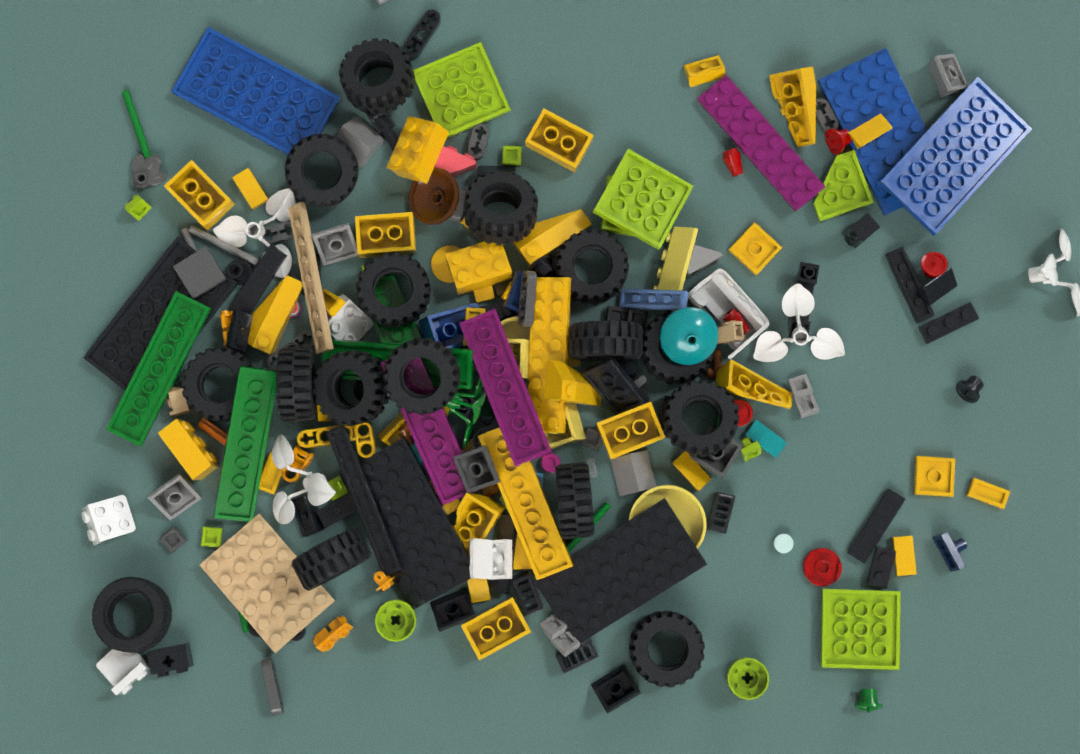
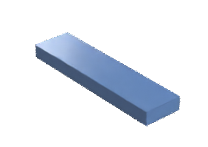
(653, 299)

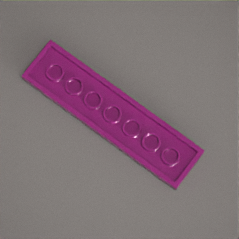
(761, 143)
(505, 388)
(433, 437)

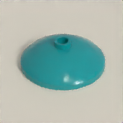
(685, 324)

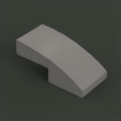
(803, 396)
(559, 637)

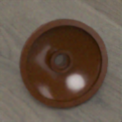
(425, 198)

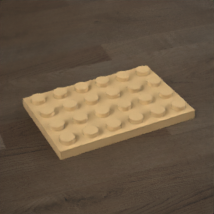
(261, 583)

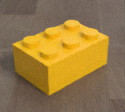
(559, 140)
(417, 149)
(199, 195)
(385, 234)
(478, 266)
(630, 430)
(189, 449)
(496, 628)

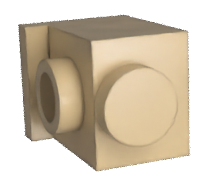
(730, 332)
(178, 402)

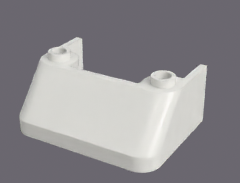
(720, 295)

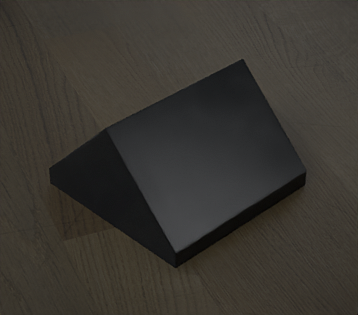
(453, 609)
(615, 689)

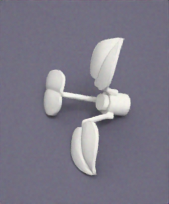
(234, 228)
(1048, 270)
(798, 302)
(315, 484)

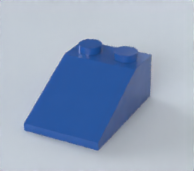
(446, 326)

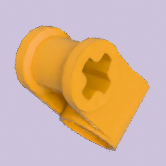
(298, 463)

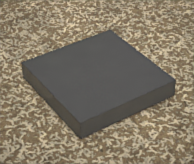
(199, 272)

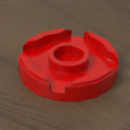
(822, 567)

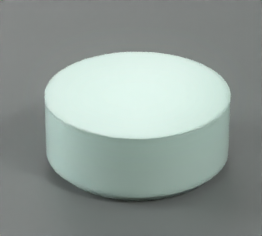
(783, 543)

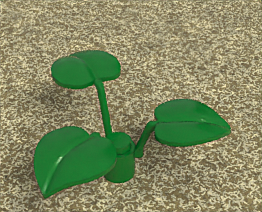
(457, 401)

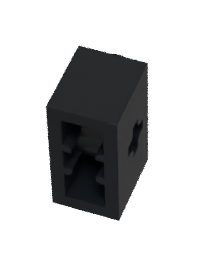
(860, 231)
(158, 659)

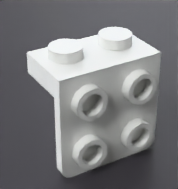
(349, 322)
(108, 519)
(490, 559)
(123, 669)

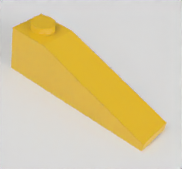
(797, 99)
(550, 235)
(273, 315)
(748, 384)
(569, 385)
(476, 517)

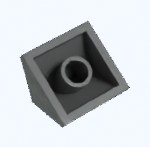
(722, 460)
(476, 468)

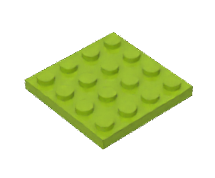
(461, 90)
(643, 199)
(860, 629)

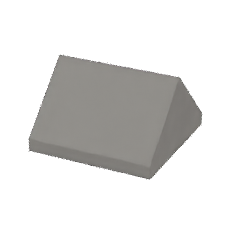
(947, 75)
(361, 140)
(336, 244)
(702, 259)
(633, 473)
(175, 496)

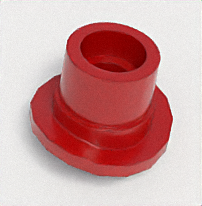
(837, 140)
(933, 264)
(745, 412)

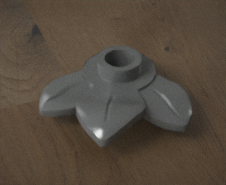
(149, 168)

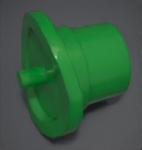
(868, 701)

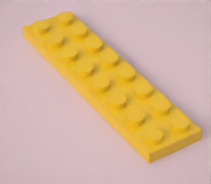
(549, 342)
(528, 509)

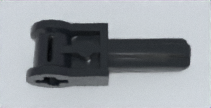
(383, 125)

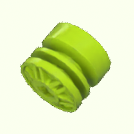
(397, 631)
(756, 686)

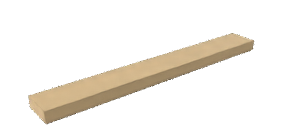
(310, 278)

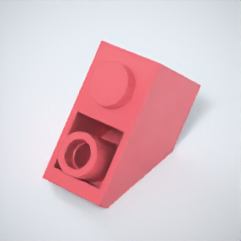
(455, 162)

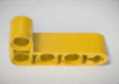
(354, 436)

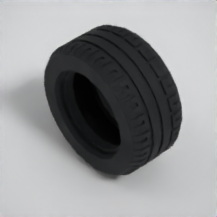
(105, 606)

